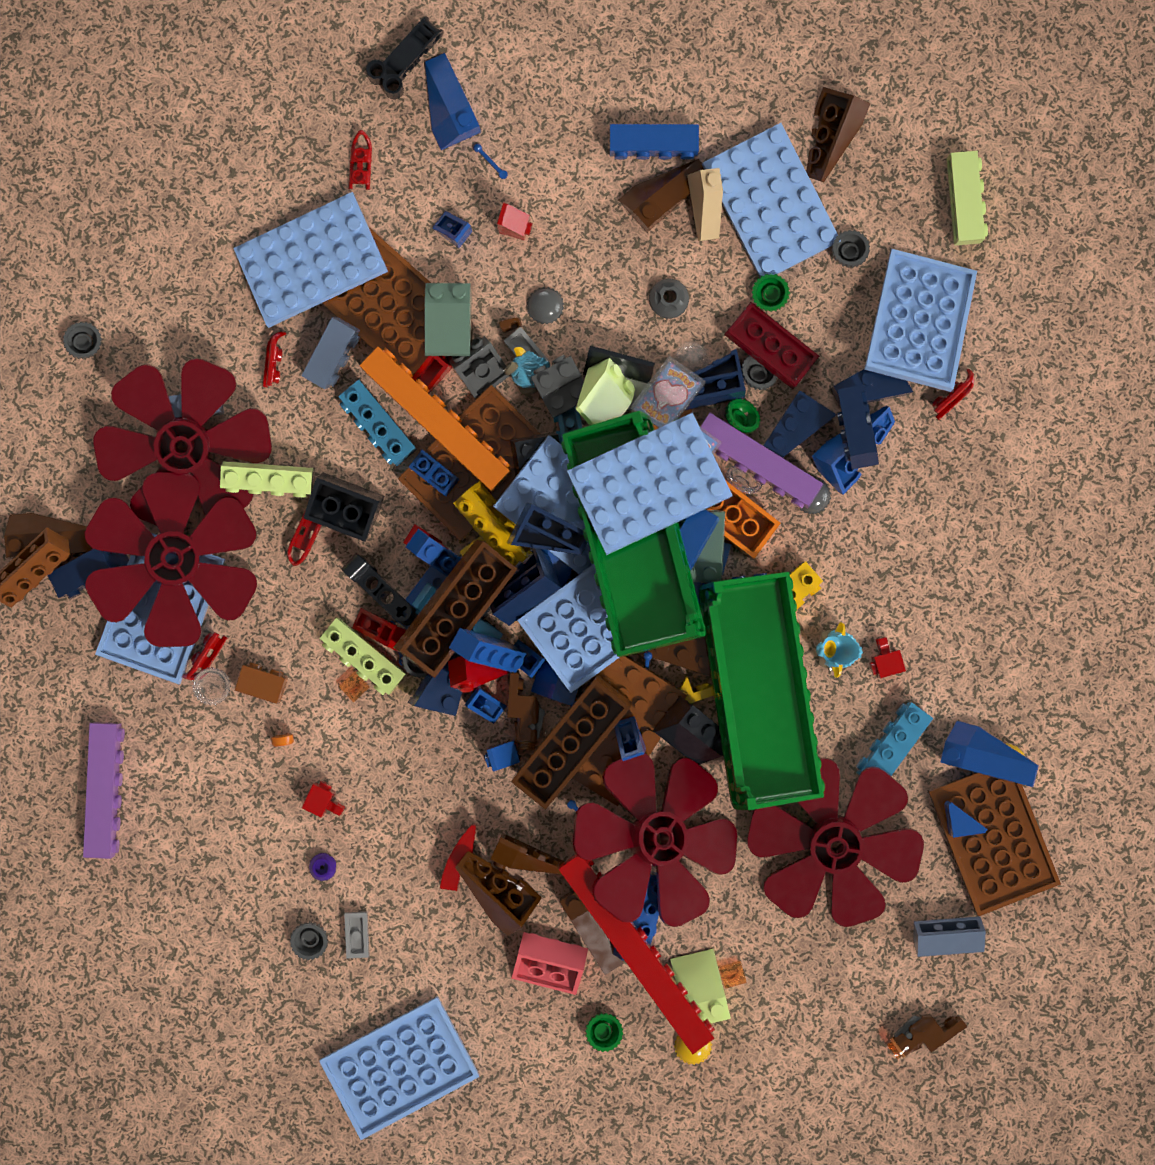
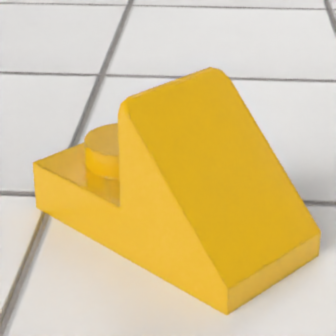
(702, 691)

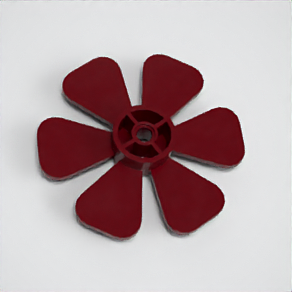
(203, 392)
(121, 588)
(603, 833)
(853, 894)

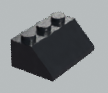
(631, 367)
(343, 506)
(690, 732)

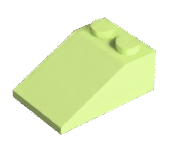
(604, 393)
(703, 982)

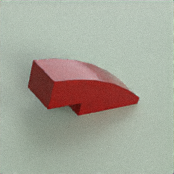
(433, 370)
(450, 876)

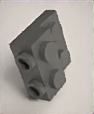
(481, 368)
(559, 385)

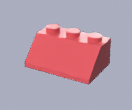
(550, 963)

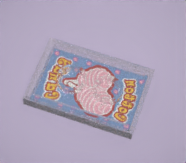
(668, 393)

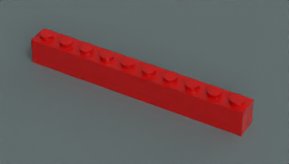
(642, 959)

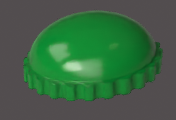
(775, 292)
(737, 419)
(601, 1037)

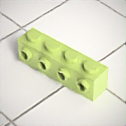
(966, 198)
(265, 477)
(363, 656)

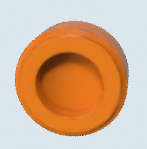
(282, 740)

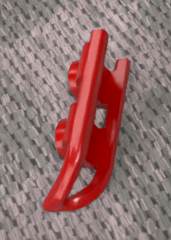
(360, 156)
(273, 354)
(958, 393)
(302, 541)
(200, 660)

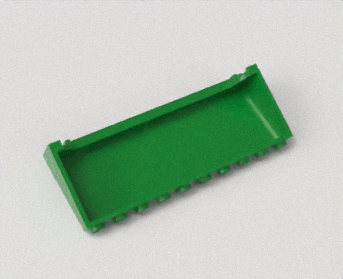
(646, 583)
(761, 691)

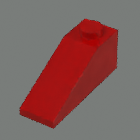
(378, 628)
(468, 675)

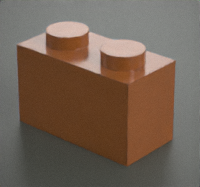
(261, 683)

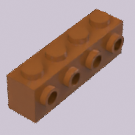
(32, 566)

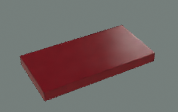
(771, 345)

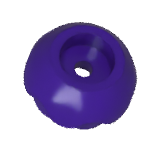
(329, 867)

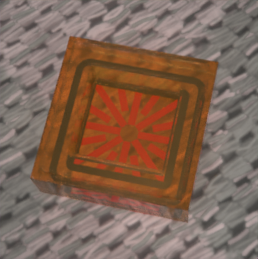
(354, 686)
(732, 974)

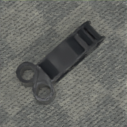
(404, 57)
(364, 574)

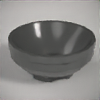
(666, 309)

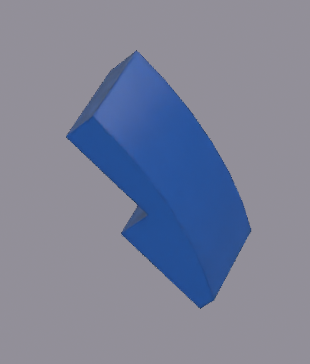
(434, 473)

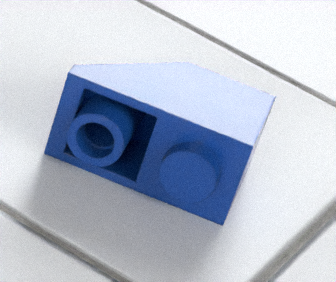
(432, 552)
(502, 755)

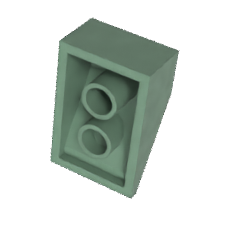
(448, 319)
(710, 562)

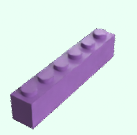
(762, 463)
(102, 790)

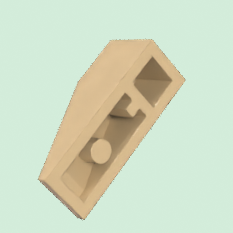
(706, 200)

